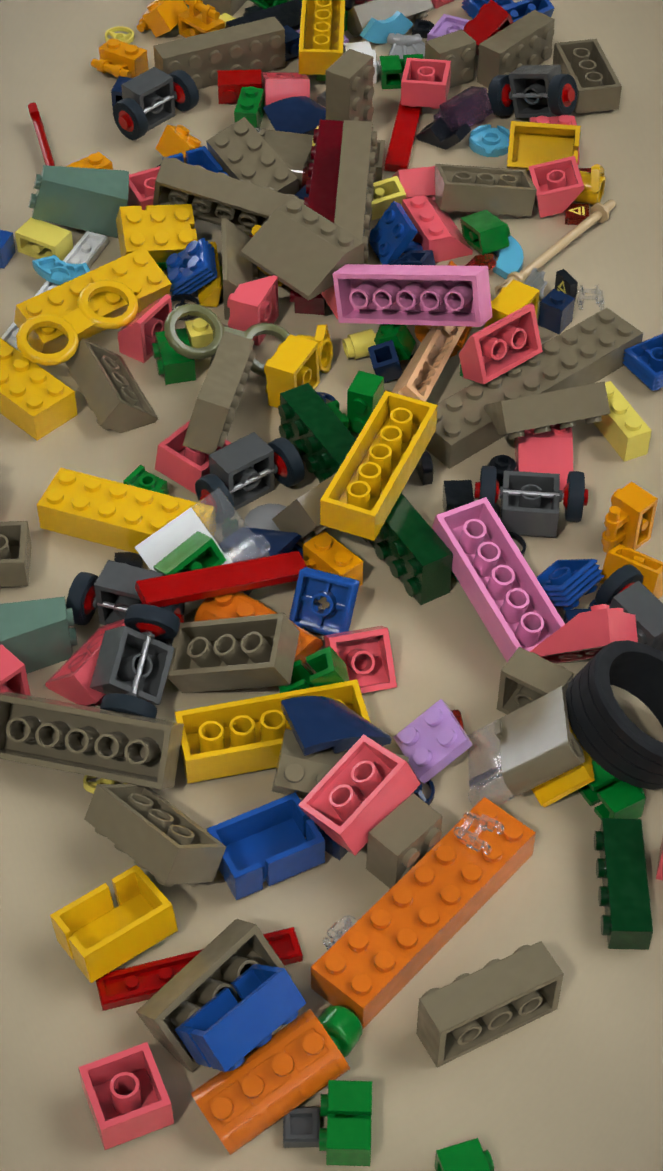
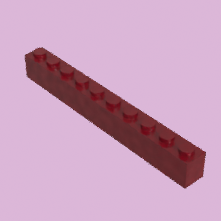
(322, 193)

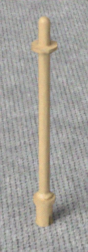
(599, 214)

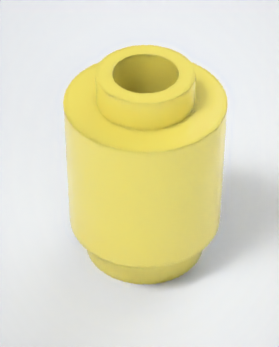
(357, 344)

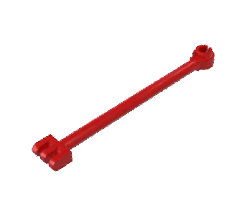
(41, 136)

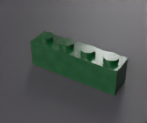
(625, 884)

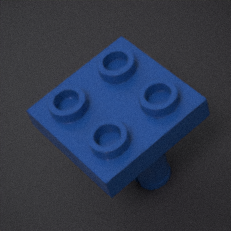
(393, 234)

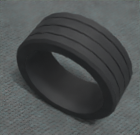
(601, 723)

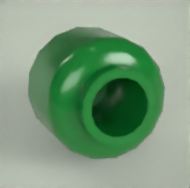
(342, 1027)

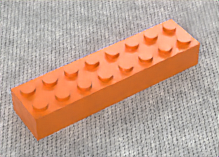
(419, 915)

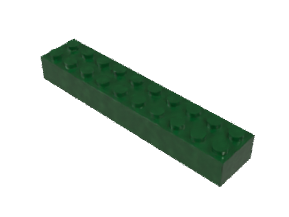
(405, 539)

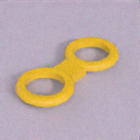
(77, 322)

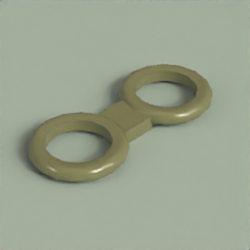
(218, 331)

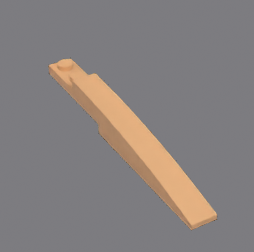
(428, 362)

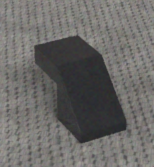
(440, 135)

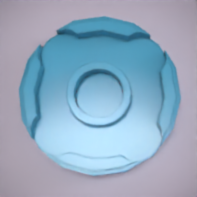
(489, 141)

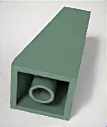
(80, 197)
(38, 631)

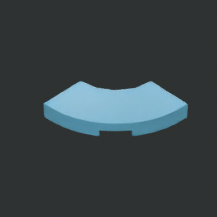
(378, 30)
(509, 259)
(58, 271)

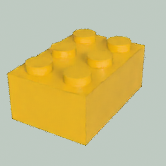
(540, 143)
(157, 228)
(108, 936)

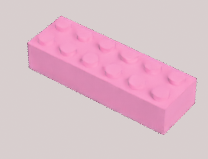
(413, 294)
(497, 577)

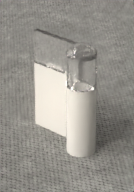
(214, 518)

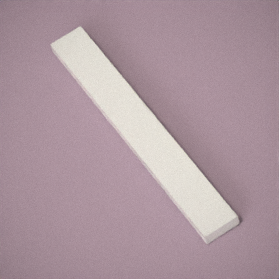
(85, 251)

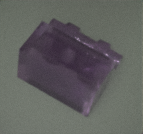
(466, 107)

